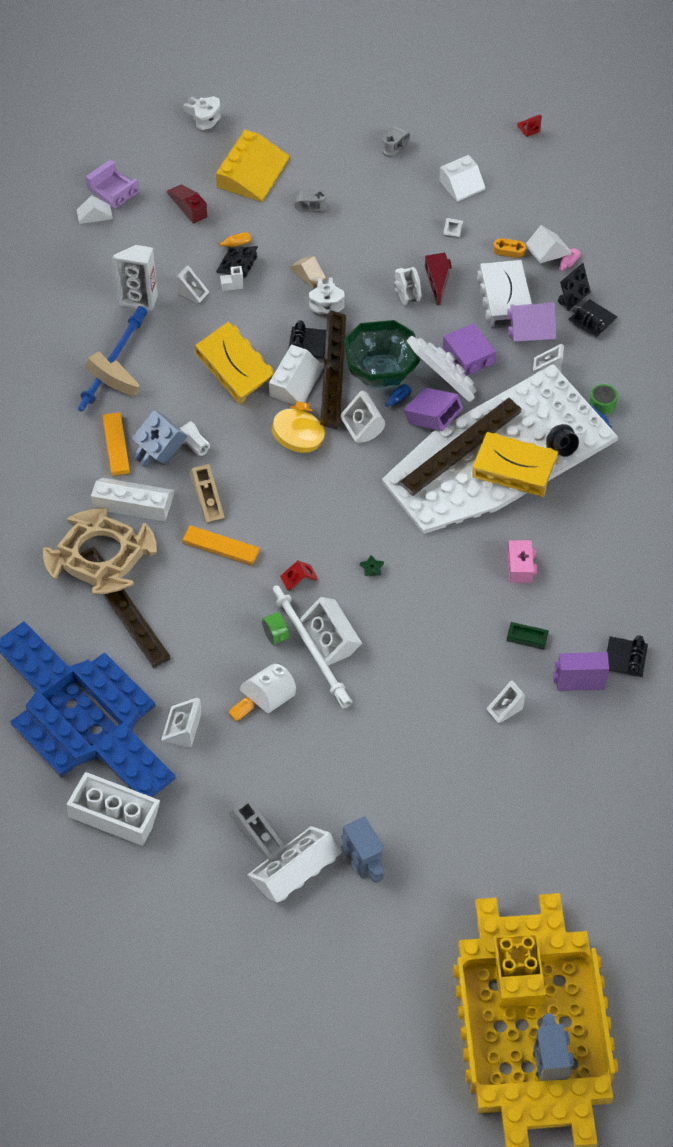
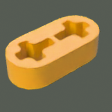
(509, 248)

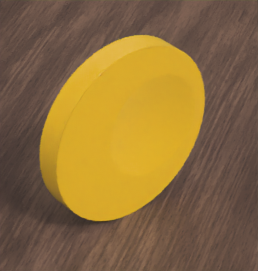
(298, 430)

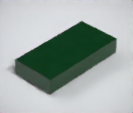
(527, 635)

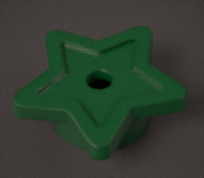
(372, 571)

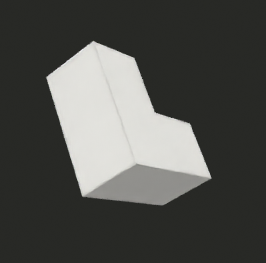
(232, 281)

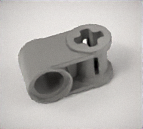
(395, 141)
(310, 199)

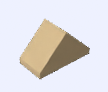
(308, 270)

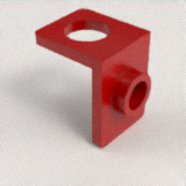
(532, 124)
(296, 573)

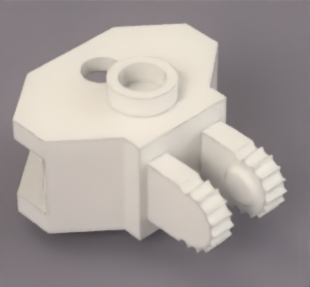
(203, 110)
(407, 284)
(326, 297)

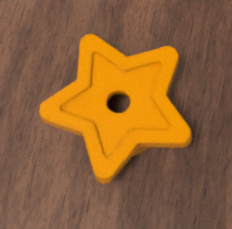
(301, 406)

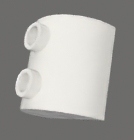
(363, 418)
(270, 687)

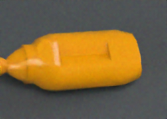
(236, 240)
(241, 709)

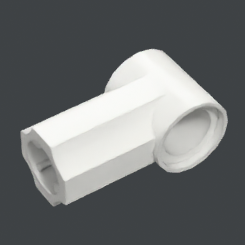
(194, 439)

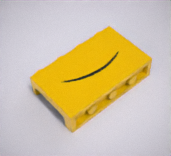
(233, 361)
(514, 464)

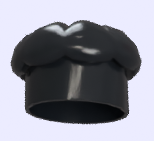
(562, 439)

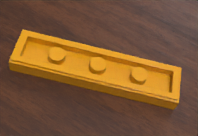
(116, 444)
(221, 545)

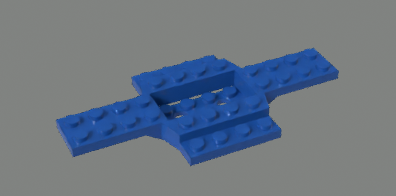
(64, 733)

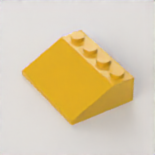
(251, 166)

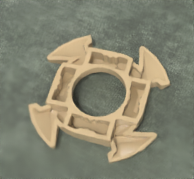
(103, 575)

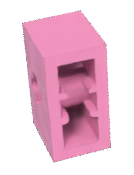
(521, 561)

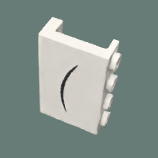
(502, 285)

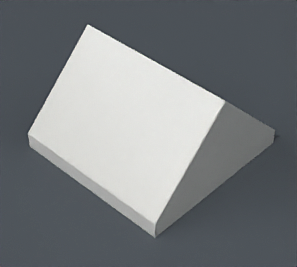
(547, 245)
(183, 723)

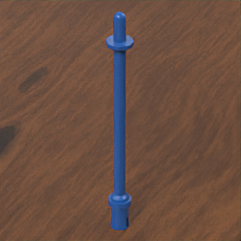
(134, 322)

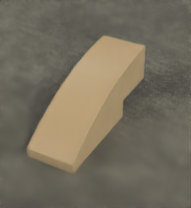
(112, 374)

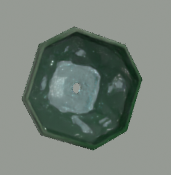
(380, 353)

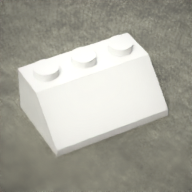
(295, 376)
(330, 630)

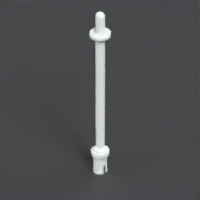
(337, 689)

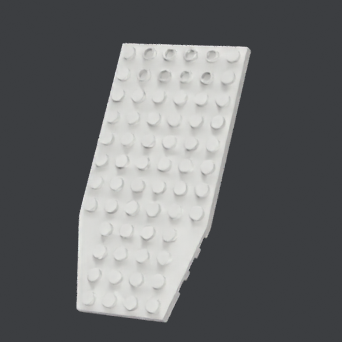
(455, 495)

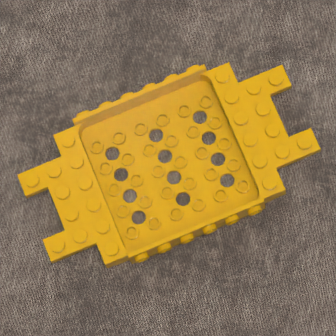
(520, 1095)

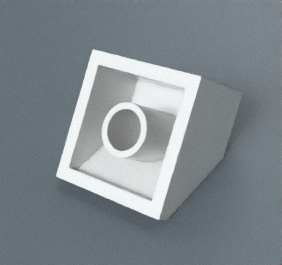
(461, 178)

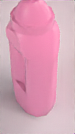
(568, 261)

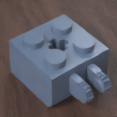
(158, 438)
(363, 849)
(551, 1050)

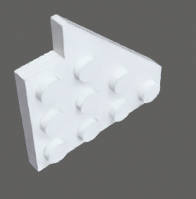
(444, 365)

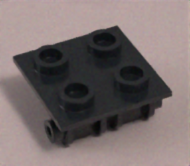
(239, 257)
(574, 287)
(592, 317)
(308, 338)
(627, 655)

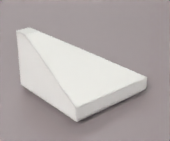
(453, 227)

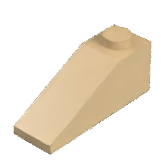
(206, 493)

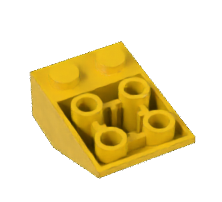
(519, 970)

